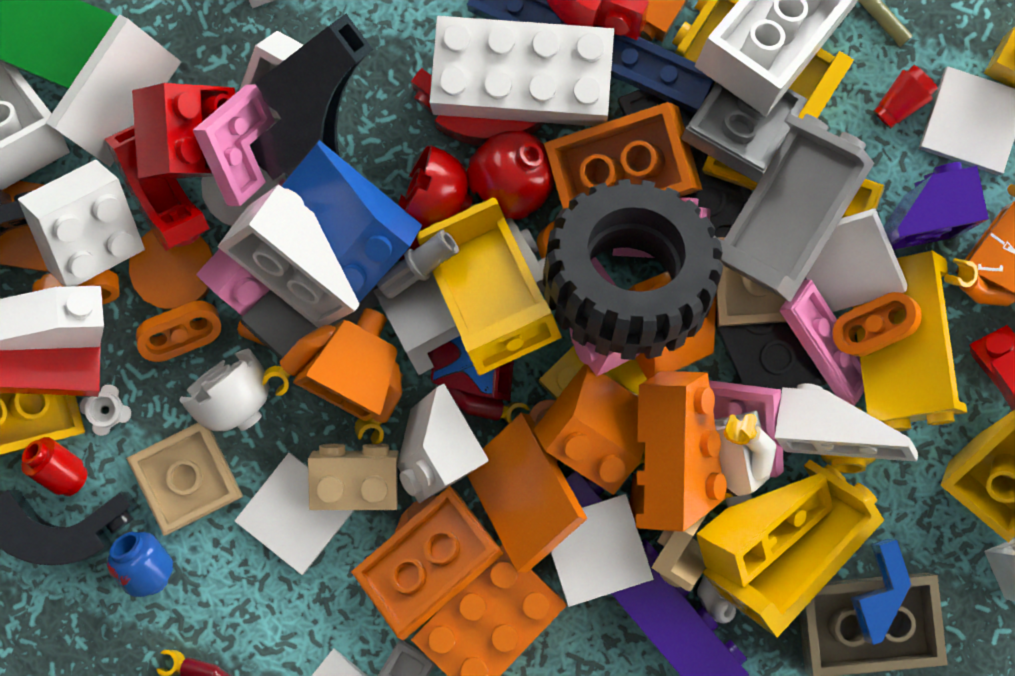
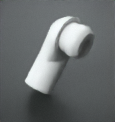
(714, 604)

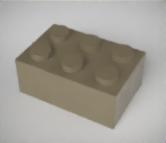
(835, 641)

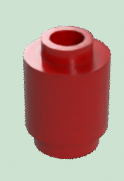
(53, 467)

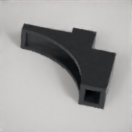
(308, 96)

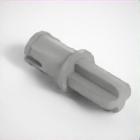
(418, 264)

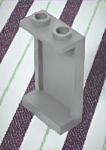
(795, 206)
(423, 317)

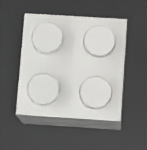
(82, 224)

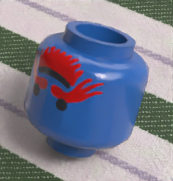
(139, 564)

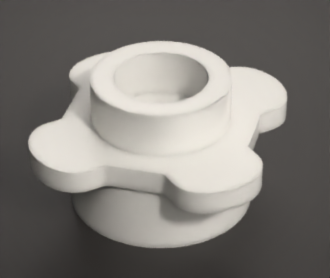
(93, 407)

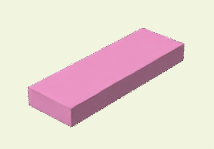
(813, 326)

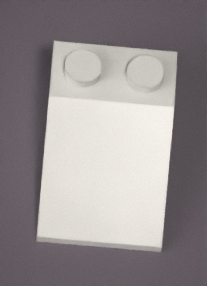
(24, 135)
(290, 255)

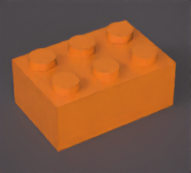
(630, 147)
(489, 621)

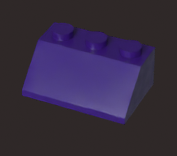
(938, 207)

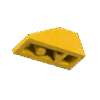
(759, 530)

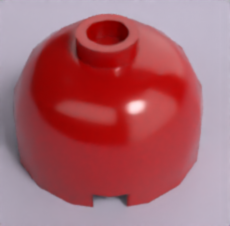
(513, 171)
(436, 188)

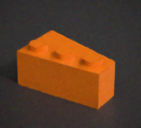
(681, 451)

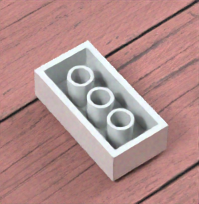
(768, 45)
(521, 71)

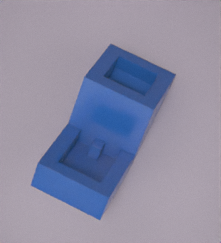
(879, 607)

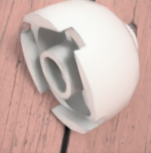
(228, 394)

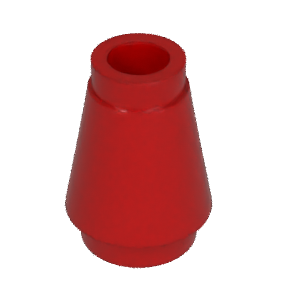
(905, 96)

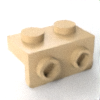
(353, 478)
(681, 557)

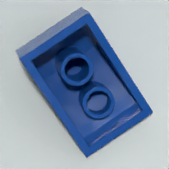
(357, 218)

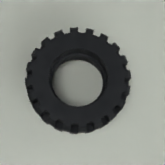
(639, 220)

